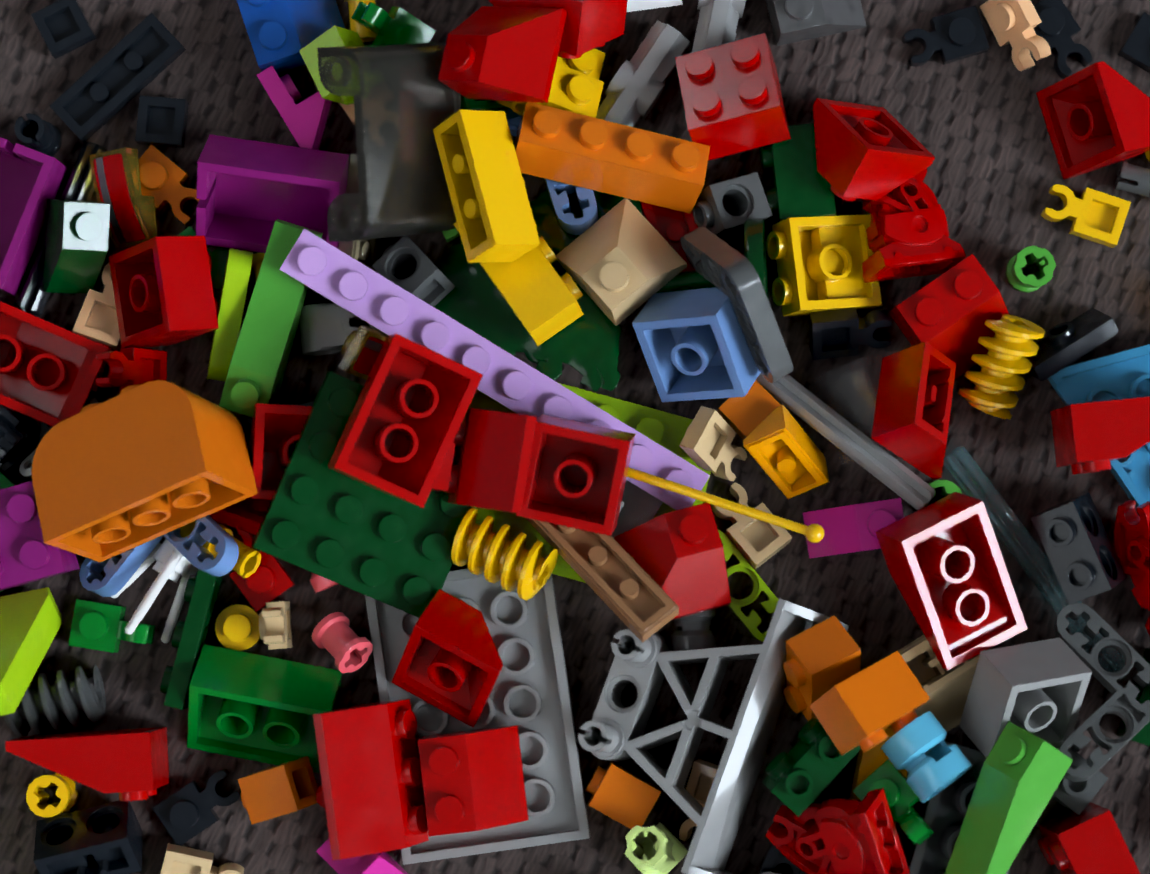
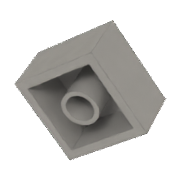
(1029, 685)

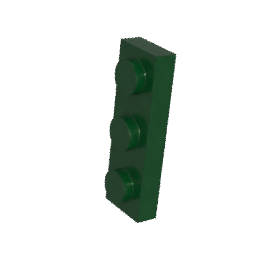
(190, 637)

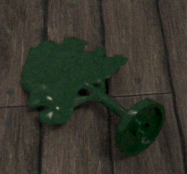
(591, 340)

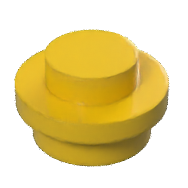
(238, 627)

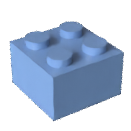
(695, 346)

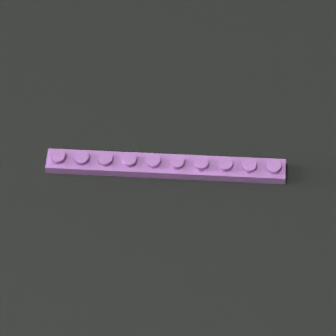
(504, 375)

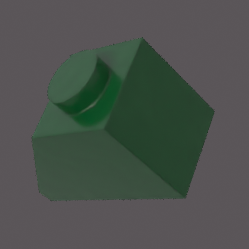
(75, 244)

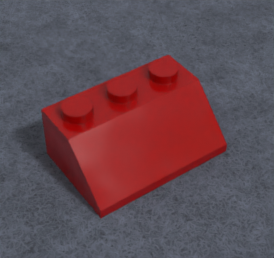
(405, 420)
(371, 778)

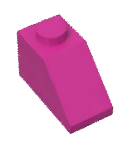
(851, 526)

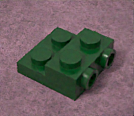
(807, 767)

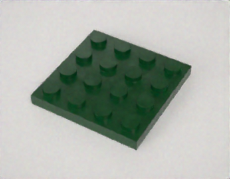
(352, 529)

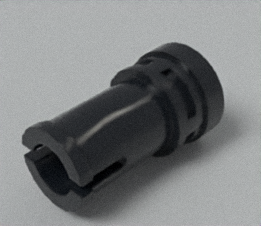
(38, 134)

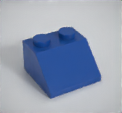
(285, 27)

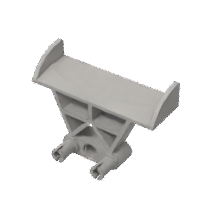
(619, 731)

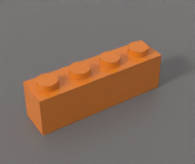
(610, 157)

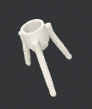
(169, 565)

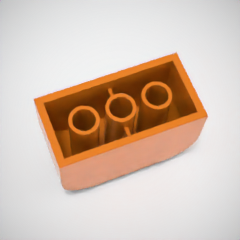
(138, 469)

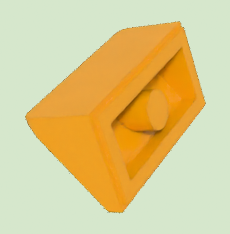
(787, 453)

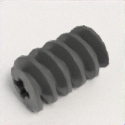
(59, 703)

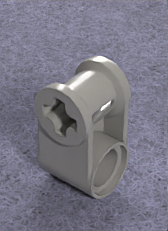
(325, 328)

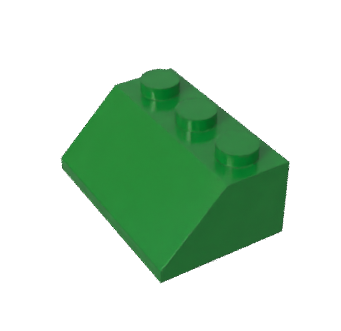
(258, 706)

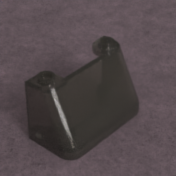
(397, 153)

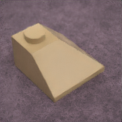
(621, 261)

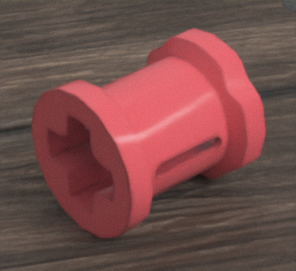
(342, 642)

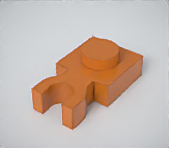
(164, 182)

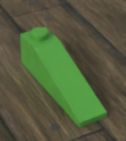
(267, 329)
(1007, 801)

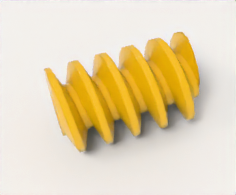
(1002, 365)
(500, 557)

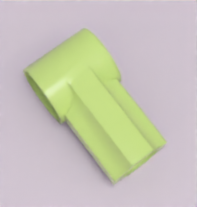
(654, 849)

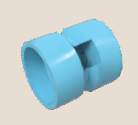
(926, 756)

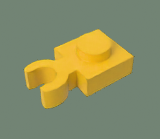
(1094, 215)

